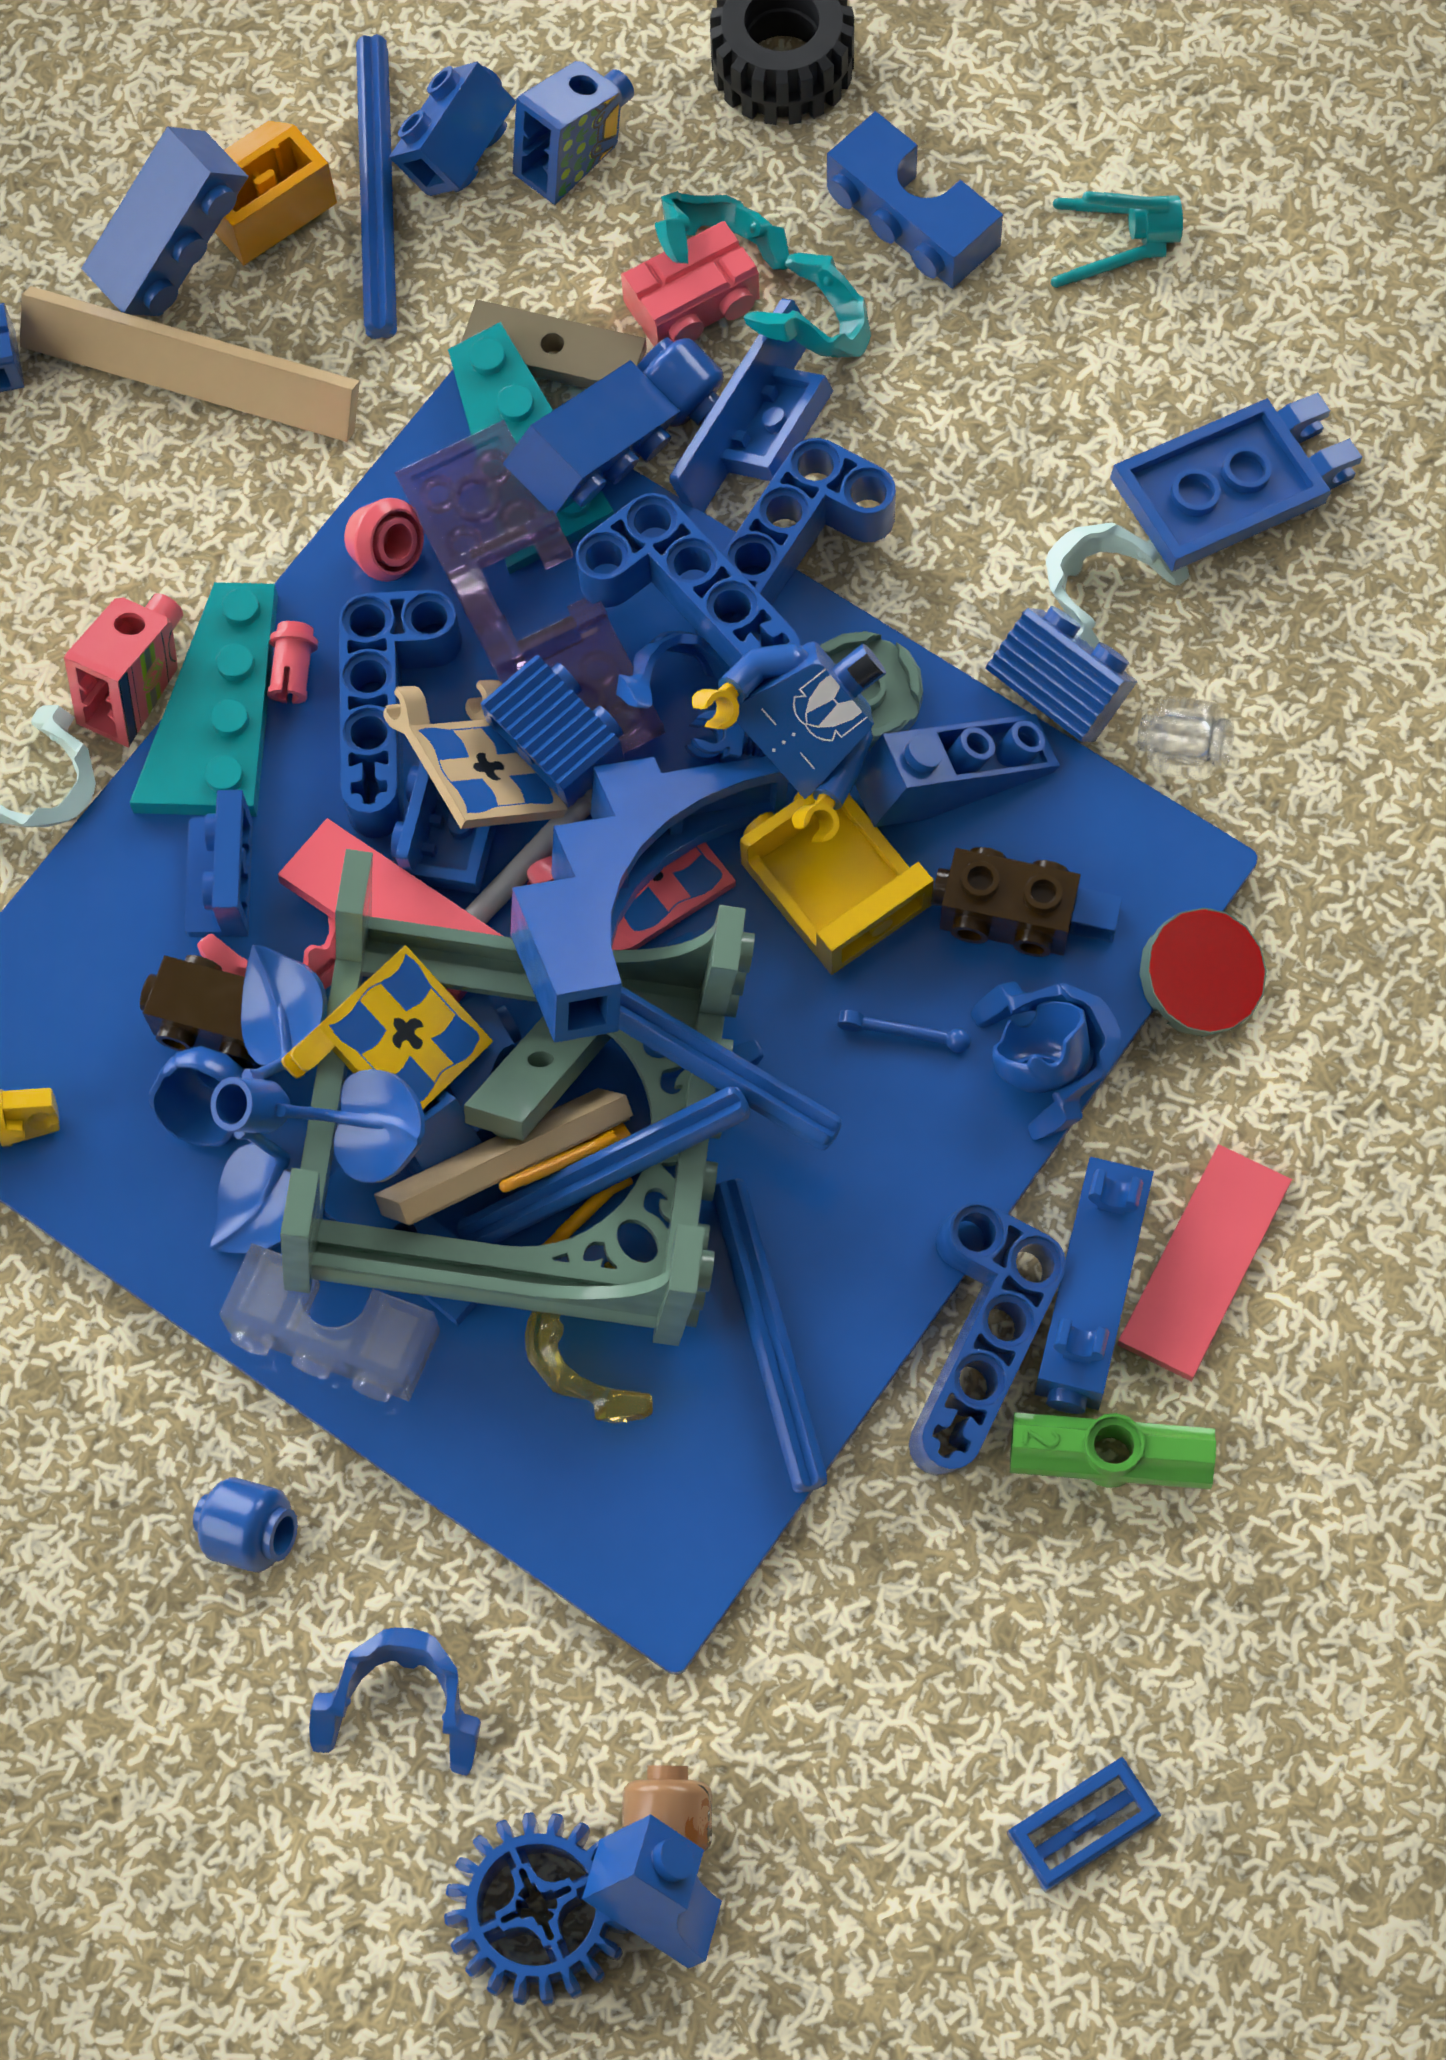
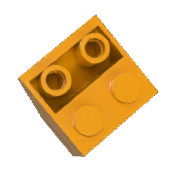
(283, 192)

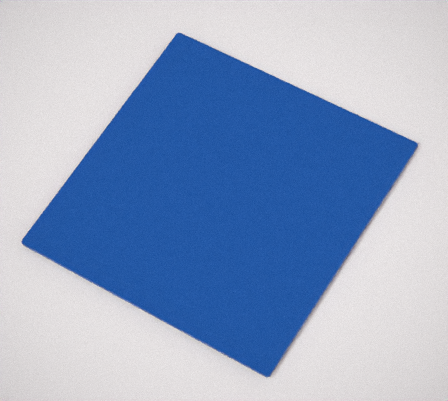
(677, 1510)

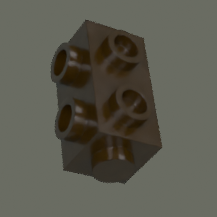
(1006, 901)
(196, 1006)

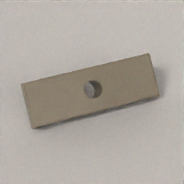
(584, 350)

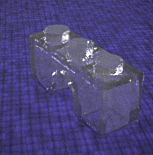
(378, 1350)

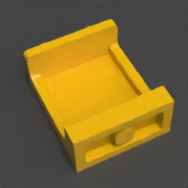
(836, 891)

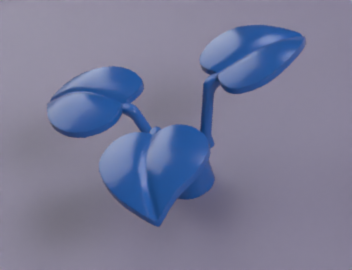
(378, 1118)

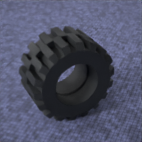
(788, 80)

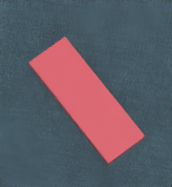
(396, 894)
(1204, 1262)

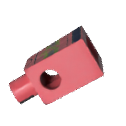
(123, 666)

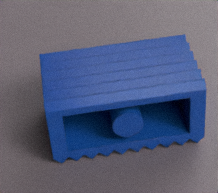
(1062, 673)
(553, 727)

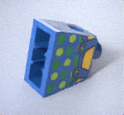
(567, 127)

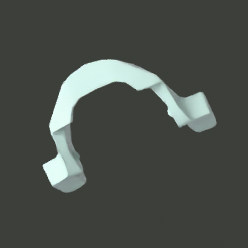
(1071, 550)
(55, 723)

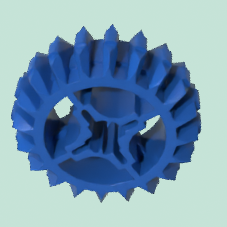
(508, 1919)

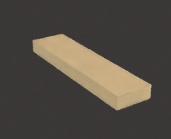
(501, 1157)

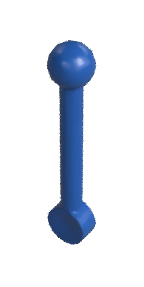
(956, 1040)

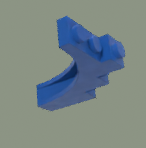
(601, 865)

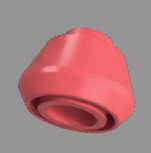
(384, 539)

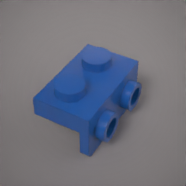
(432, 842)

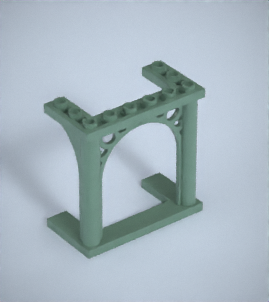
(688, 980)

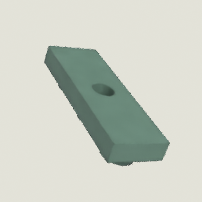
(530, 1082)

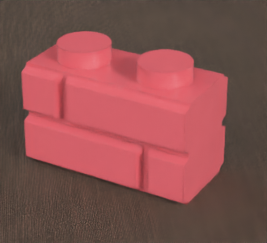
(686, 298)

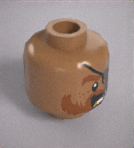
(673, 1800)

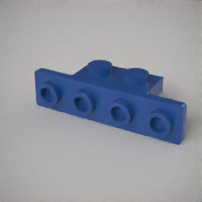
(754, 420)

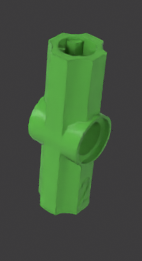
(1157, 1451)

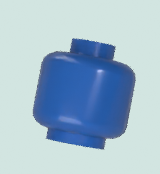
(684, 377)
(245, 1524)

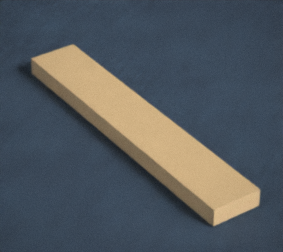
(189, 363)

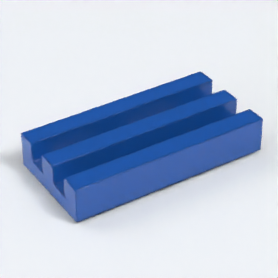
(1035, 1856)

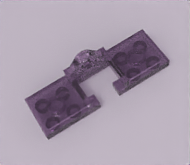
(483, 514)

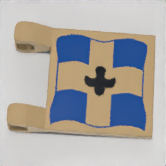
(473, 764)

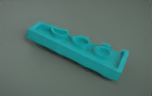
(500, 387)
(216, 710)

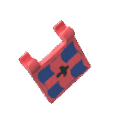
(666, 899)

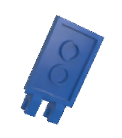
(1232, 478)

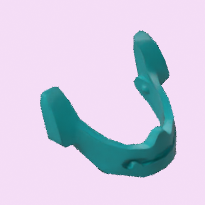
(687, 213)
(847, 303)

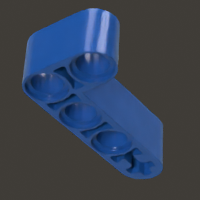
(811, 507)
(663, 561)
(362, 714)
(975, 1344)

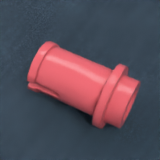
(291, 660)

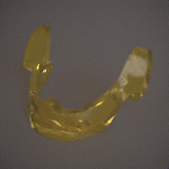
(610, 1404)

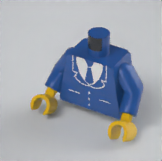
(803, 719)

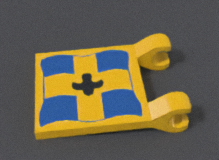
(397, 1025)

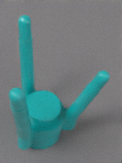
(1151, 219)

